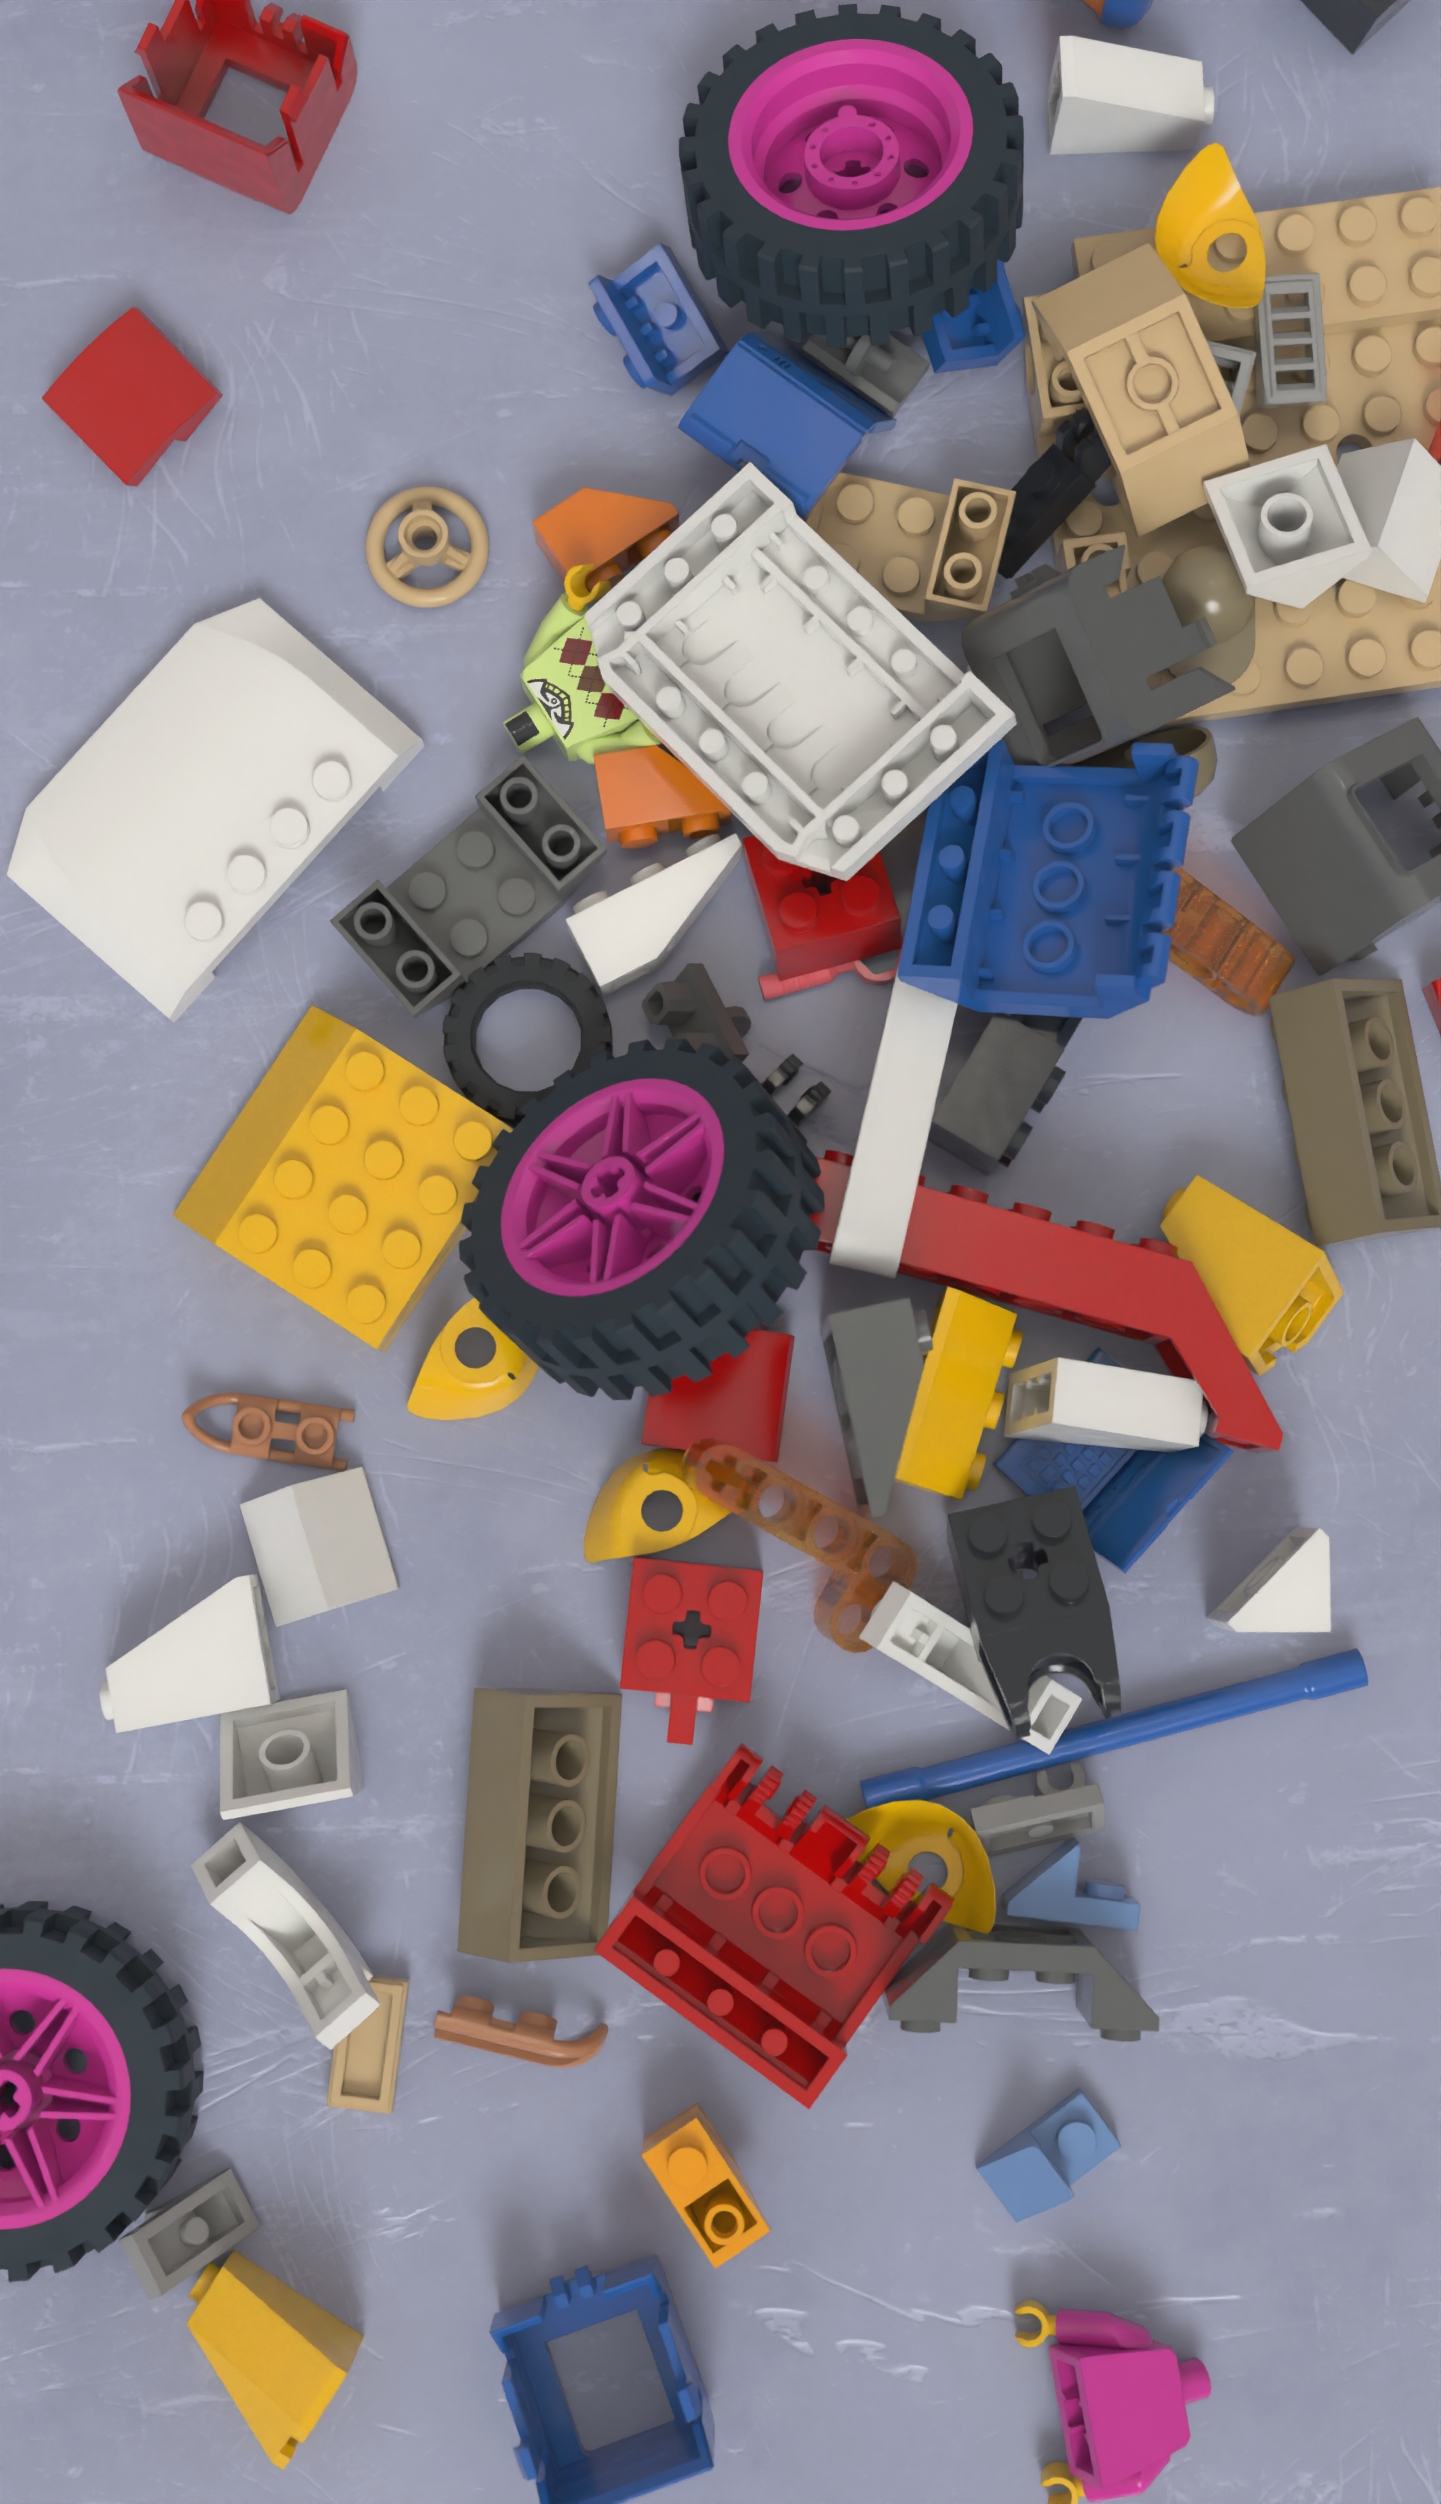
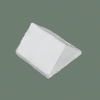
(1399, 508)
(1288, 526)
(319, 1545)
(1284, 1590)
(288, 1755)

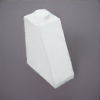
(1124, 100)
(1104, 1407)
(197, 1665)

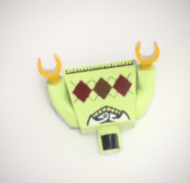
(567, 685)

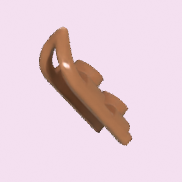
(256, 1427)
(526, 2040)

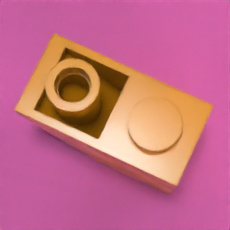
(705, 2185)

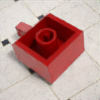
(825, 930)
(682, 1674)

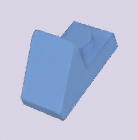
(1052, 1895)
(1048, 2156)

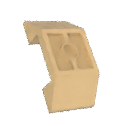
(1146, 384)
(916, 546)

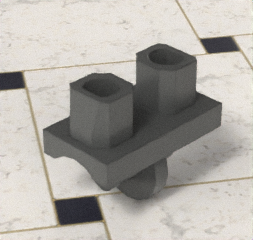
(877, 373)
(697, 1013)

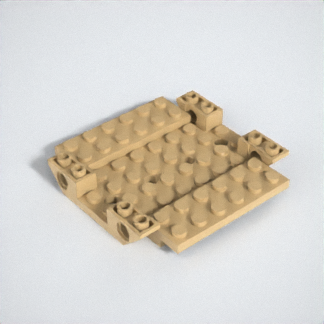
(1383, 386)

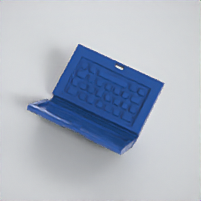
(782, 417)
(1122, 1491)

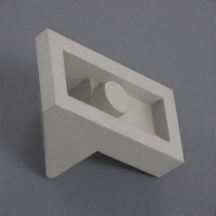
(189, 2233)

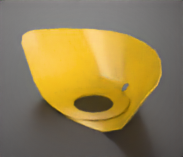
(1194, 214)
(455, 1391)
(616, 1519)
(923, 1826)

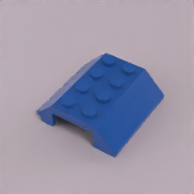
(1050, 884)

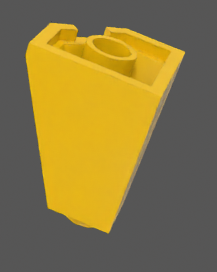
(1258, 1273)
(270, 2351)

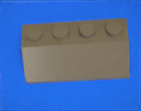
(1357, 1110)
(539, 1823)

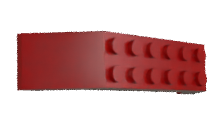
(1076, 1278)

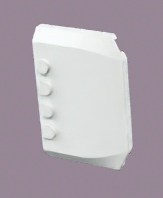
(789, 681)
(205, 800)

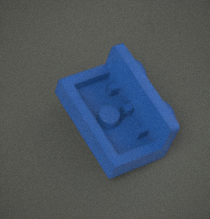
(658, 322)
(980, 333)

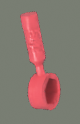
(772, 988)

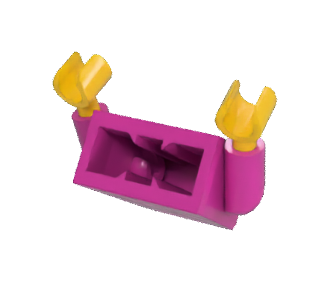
(1116, 2401)

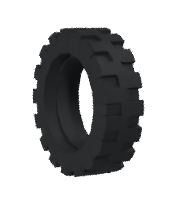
(498, 980)

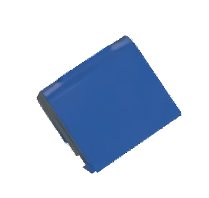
(546, 2428)

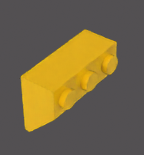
(957, 1394)

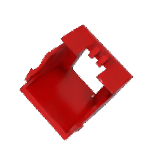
(187, 68)

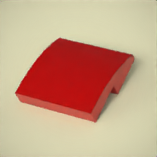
(132, 396)
(735, 1404)

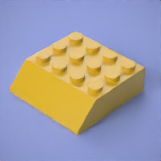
(345, 1177)

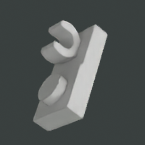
(1030, 1821)

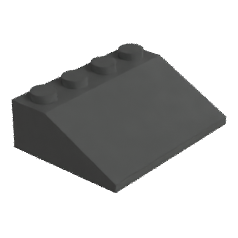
(875, 1379)

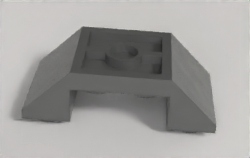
(473, 891)
(927, 1985)

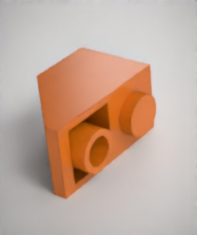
(603, 530)
(653, 795)

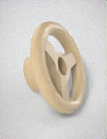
(424, 523)

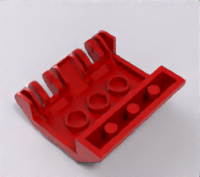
(770, 1927)

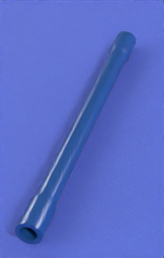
(1307, 1681)

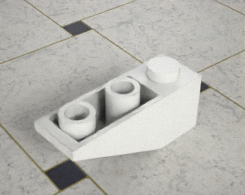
(641, 925)

